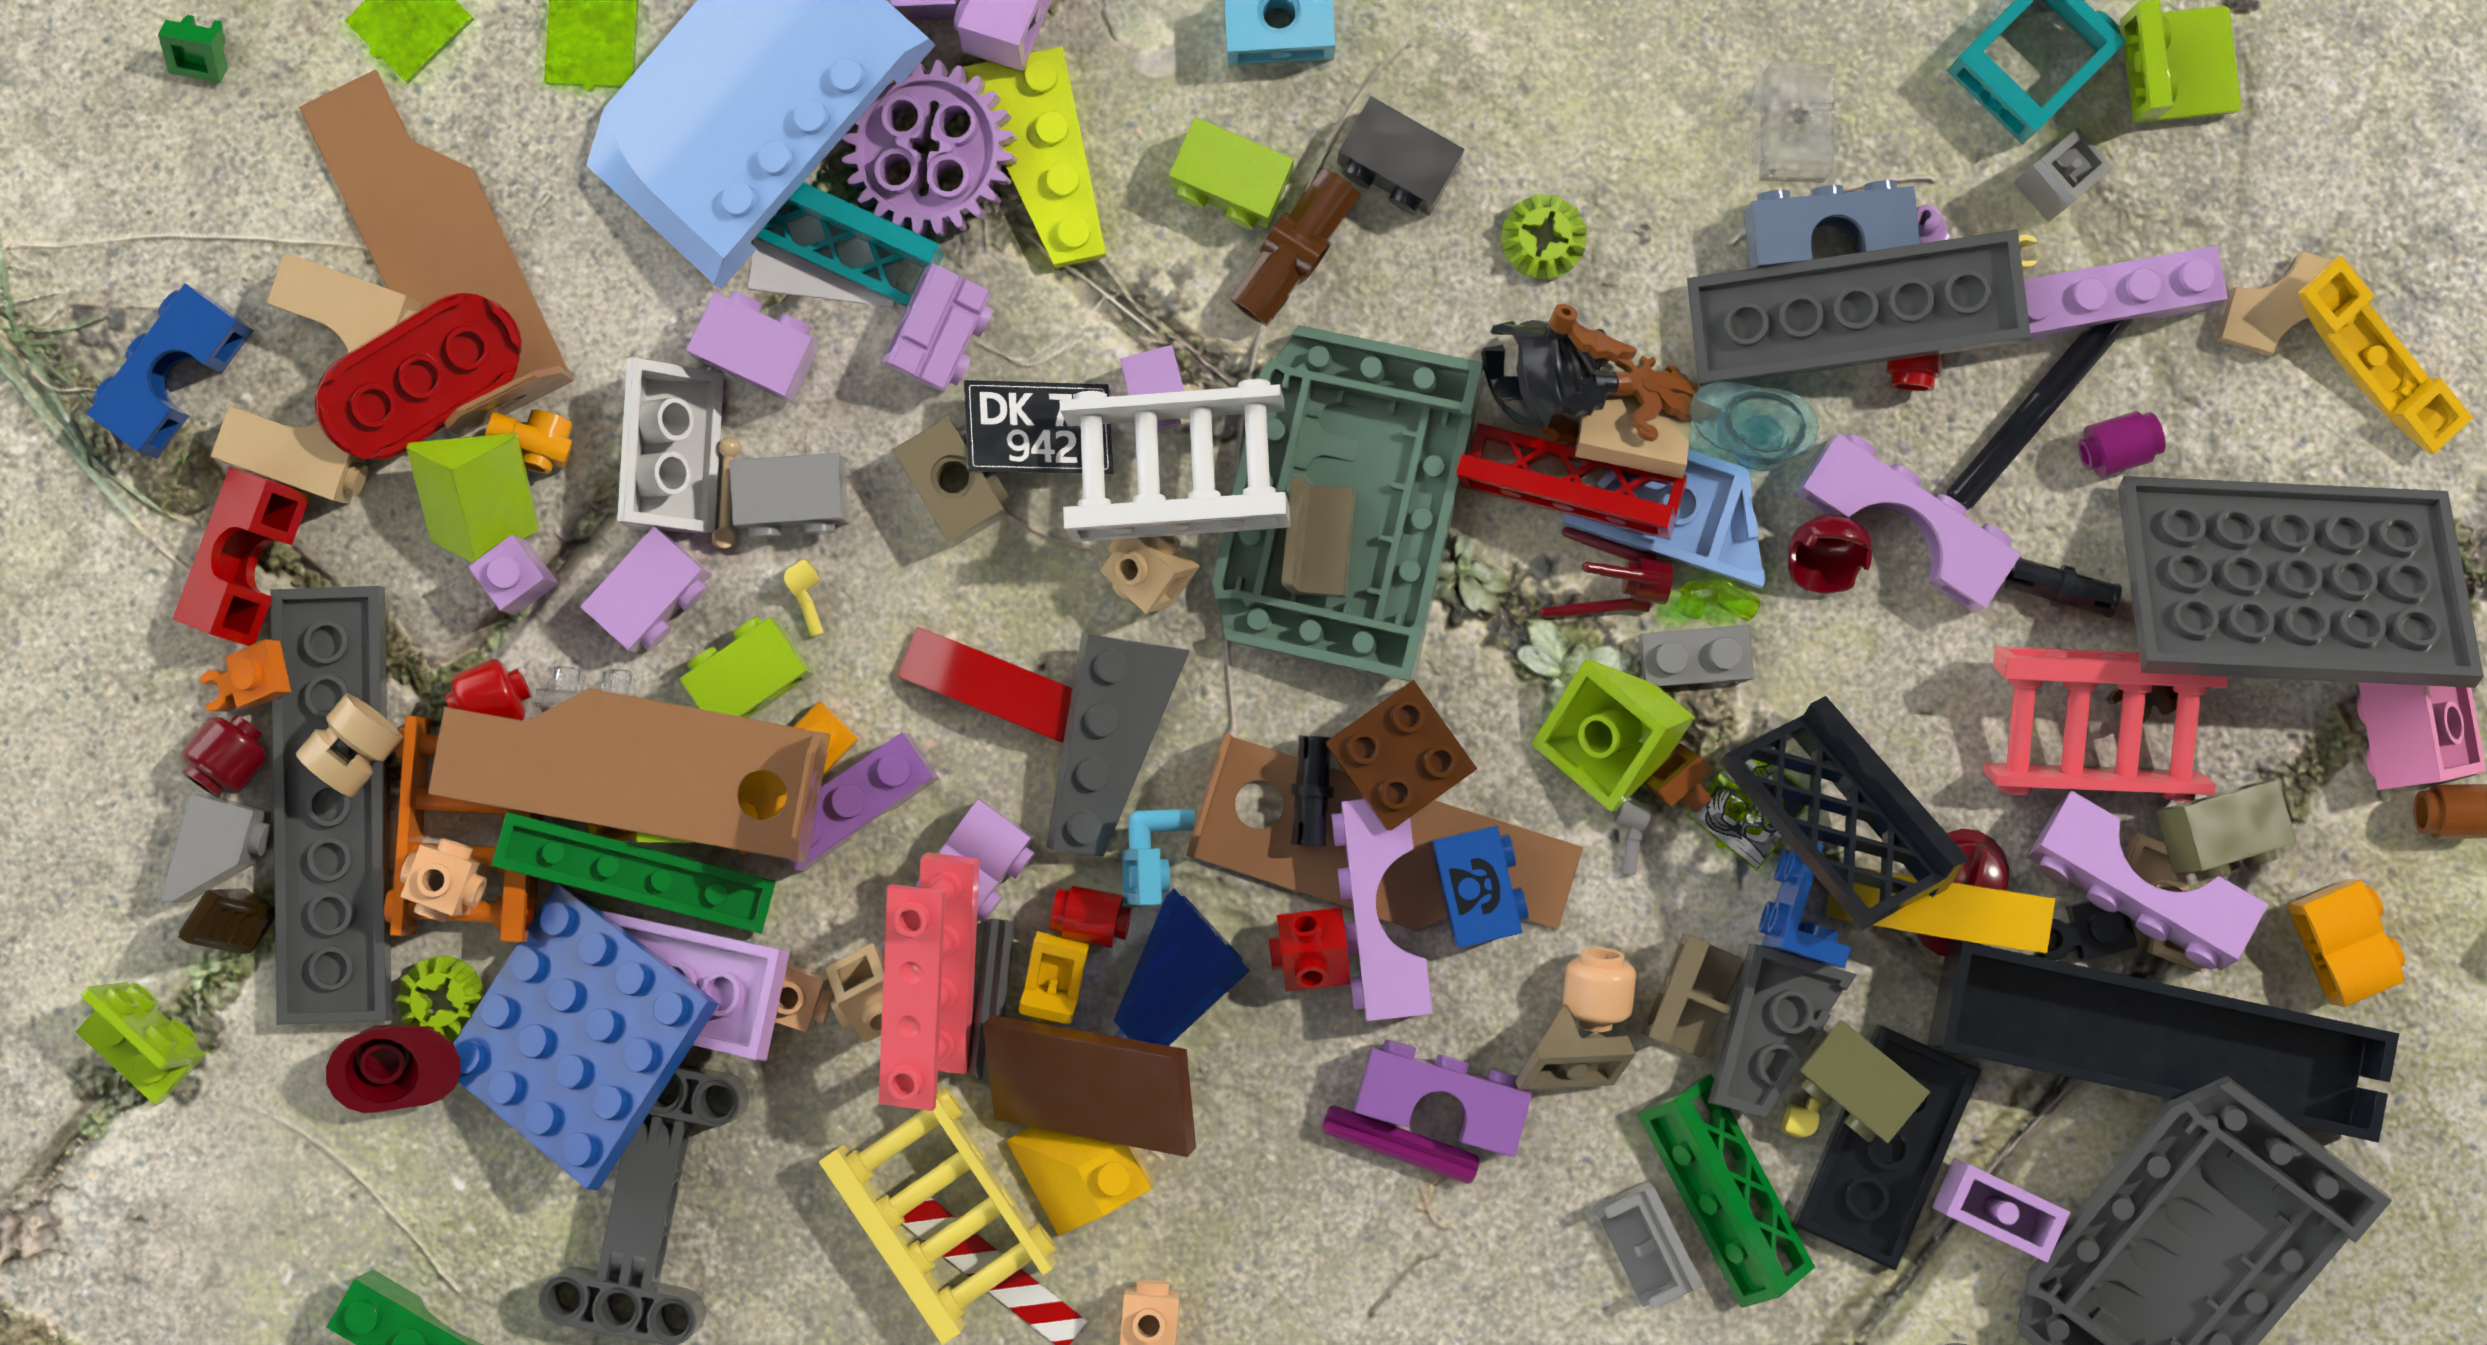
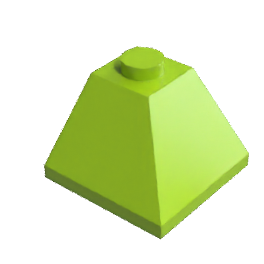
(1611, 732)

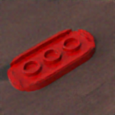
(417, 375)

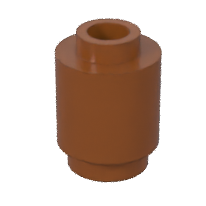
(2452, 811)

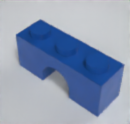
(136, 399)

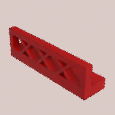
(1568, 493)

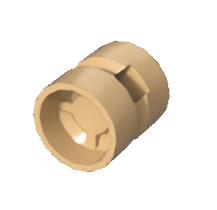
(361, 730)

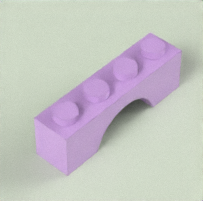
(2125, 290)
(1965, 559)
(2084, 848)
(1390, 979)

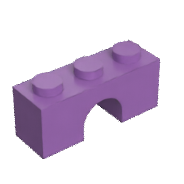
(866, 792)
(1397, 1081)

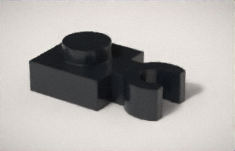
(2092, 932)

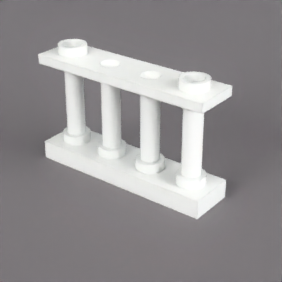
(1205, 507)

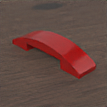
(987, 683)

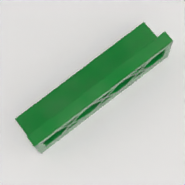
(1721, 1198)

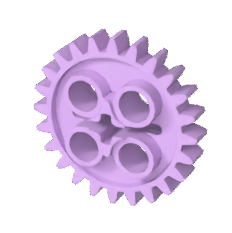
(977, 151)

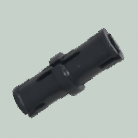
(2064, 587)
(1311, 791)

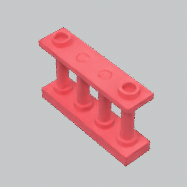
(2080, 674)
(928, 980)

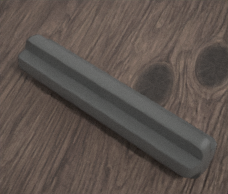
(991, 988)

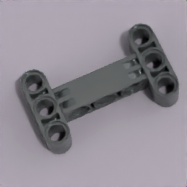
(643, 1219)

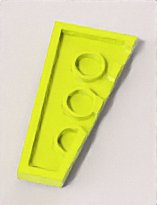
(1049, 154)

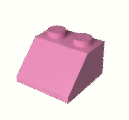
(2419, 733)

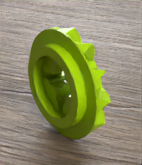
(1521, 247)
(432, 973)

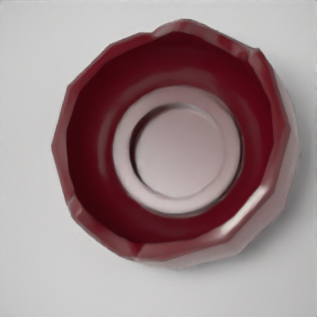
(1828, 553)

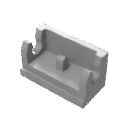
(1648, 1245)

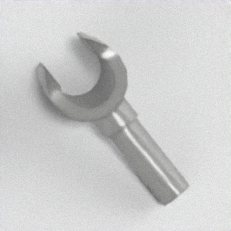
(1635, 815)

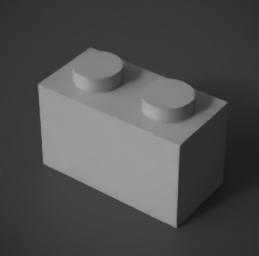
(788, 494)

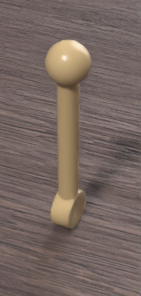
(724, 536)

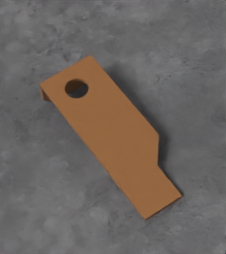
(431, 231)
(636, 769)
(1409, 887)

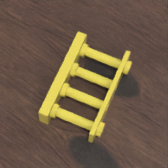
(914, 1261)

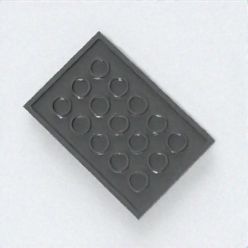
(2298, 582)

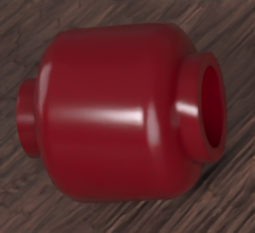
(223, 755)

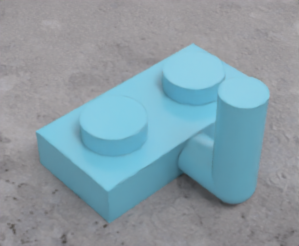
(1143, 871)

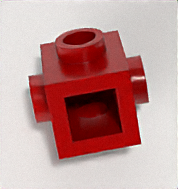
(1311, 949)

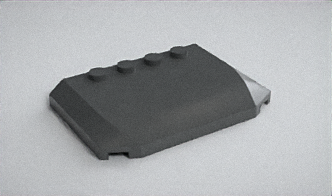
(2199, 1230)

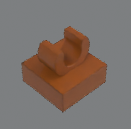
(1680, 778)

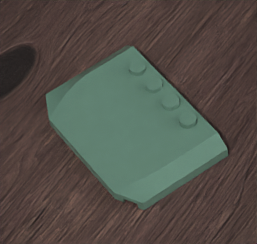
(1395, 433)

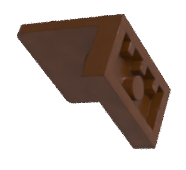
(1400, 756)

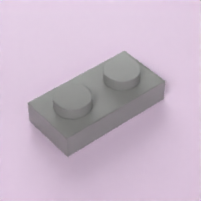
(1697, 656)

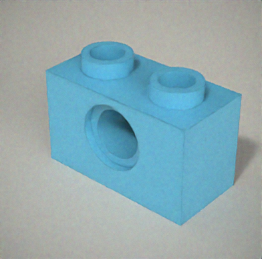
(1255, 42)

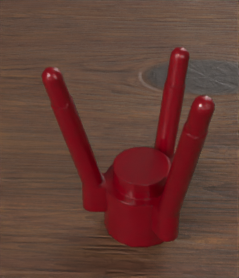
(1643, 579)

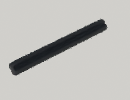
(2034, 412)

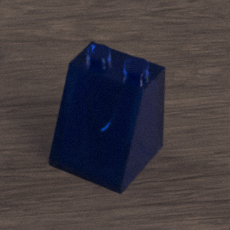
(1177, 975)

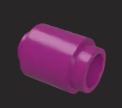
(2121, 443)

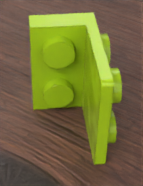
(2179, 62)
(139, 1038)

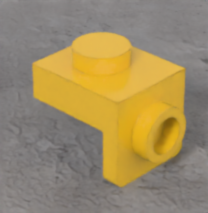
(1053, 979)

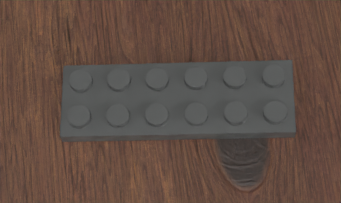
(1859, 308)

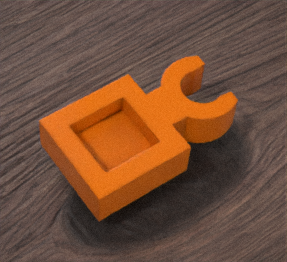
(252, 677)

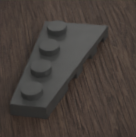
(1109, 729)

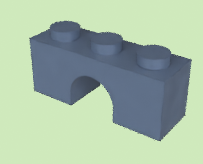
(1874, 219)

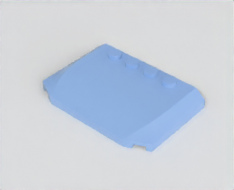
(743, 113)

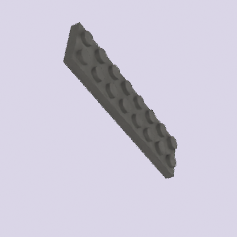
(326, 844)

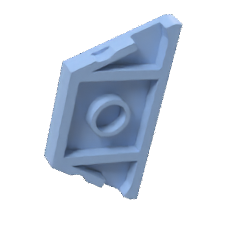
(1713, 524)

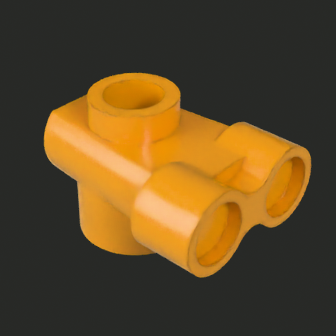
(541, 439)

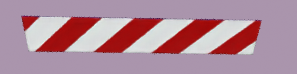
(1017, 1292)

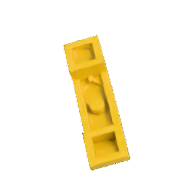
(2378, 360)
(1966, 915)

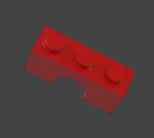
(221, 584)

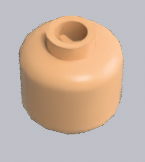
(1599, 988)

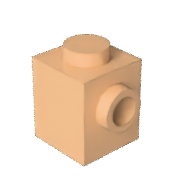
(803, 999)
(1150, 1314)

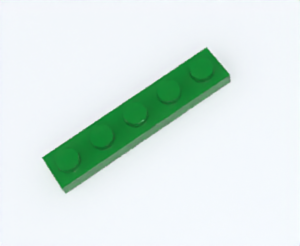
(633, 873)

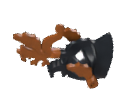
(1560, 375)

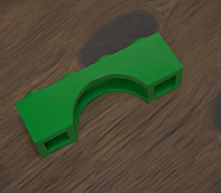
(388, 1314)

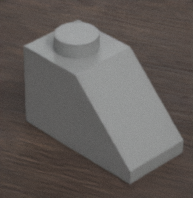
(214, 845)

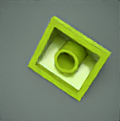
(473, 492)

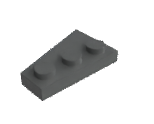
(1771, 1024)

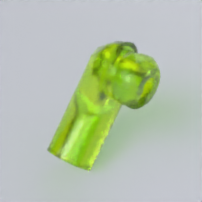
(1718, 593)

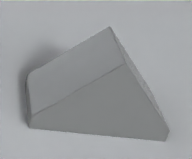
(2063, 175)

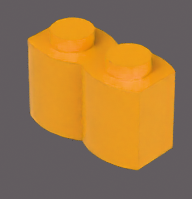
(2348, 942)

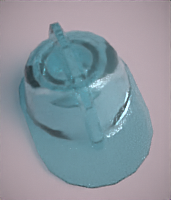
(1754, 423)

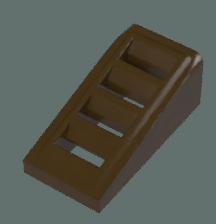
(228, 920)

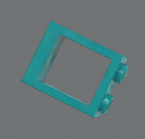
(2003, 96)

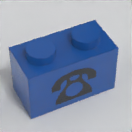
(1478, 886)

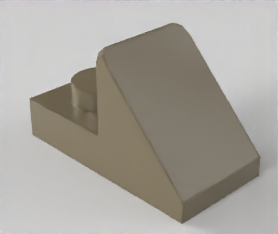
(1570, 1061)

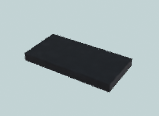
(1875, 1191)

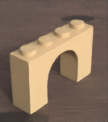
(304, 454)

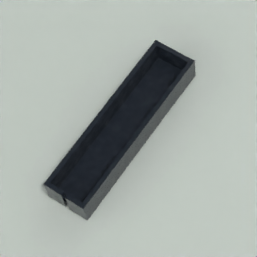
(2159, 1037)

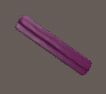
(1400, 1144)

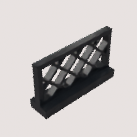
(1871, 796)

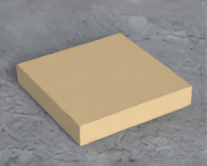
(1614, 440)

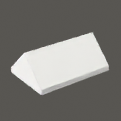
(670, 447)

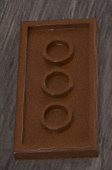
(1090, 1085)

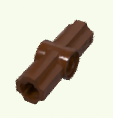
(1295, 247)

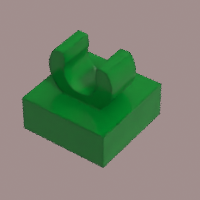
(194, 49)

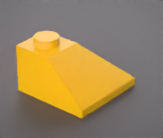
(1078, 1175)

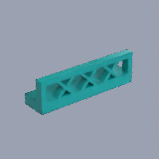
(855, 224)

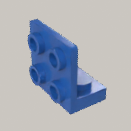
(1782, 919)

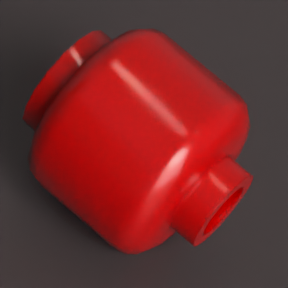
(490, 690)

